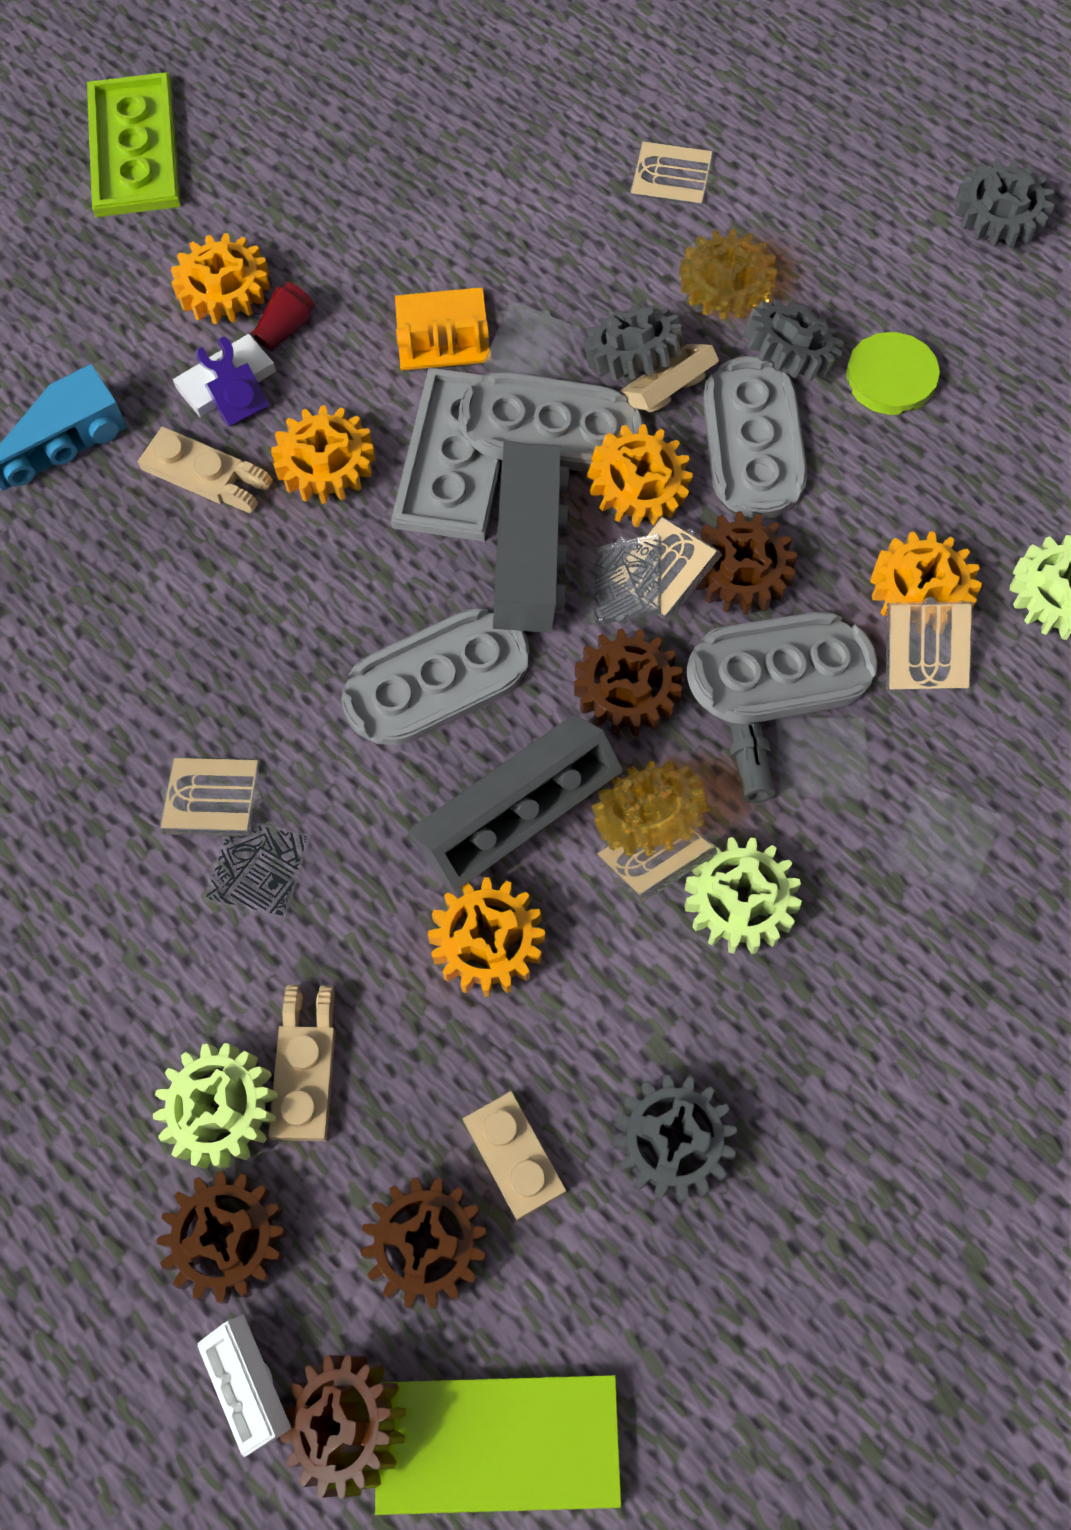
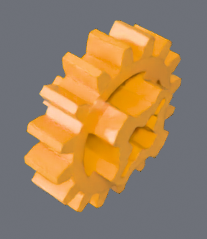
(220, 278)
(323, 454)
(629, 454)
(911, 563)
(466, 942)

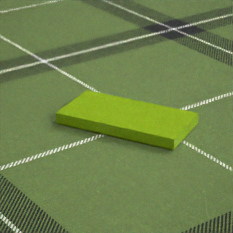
(132, 144)
(503, 1446)

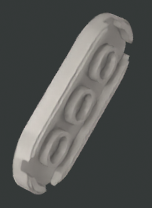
(543, 413)
(754, 437)
(781, 667)
(433, 678)

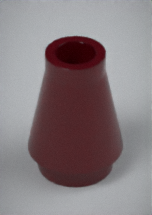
(284, 314)

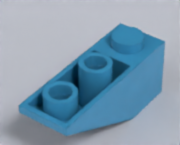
(58, 426)

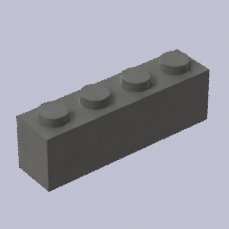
(528, 538)
(515, 801)

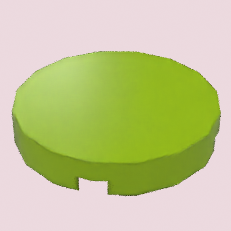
(892, 373)

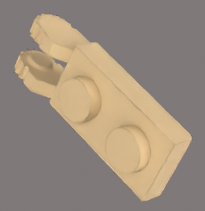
(203, 469)
(303, 1070)

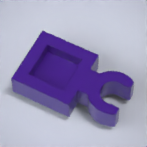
(234, 389)

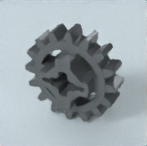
(1004, 202)
(793, 339)
(633, 342)
(700, 1145)

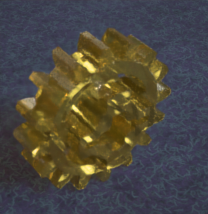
(727, 274)
(650, 808)

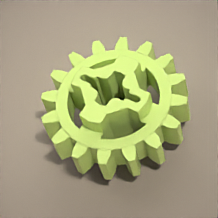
(1045, 591)
(763, 896)
(194, 1120)

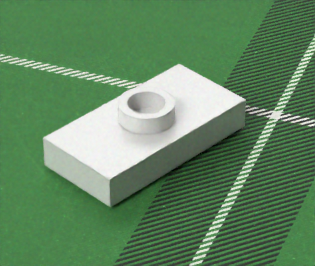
(192, 382)
(243, 1385)

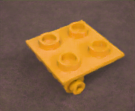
(441, 328)

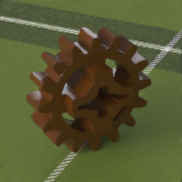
(744, 568)
(621, 700)
(399, 1235)
(198, 1247)
(343, 1426)

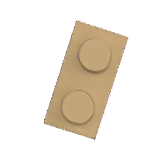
(654, 390)
(514, 1156)

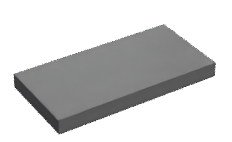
(445, 481)

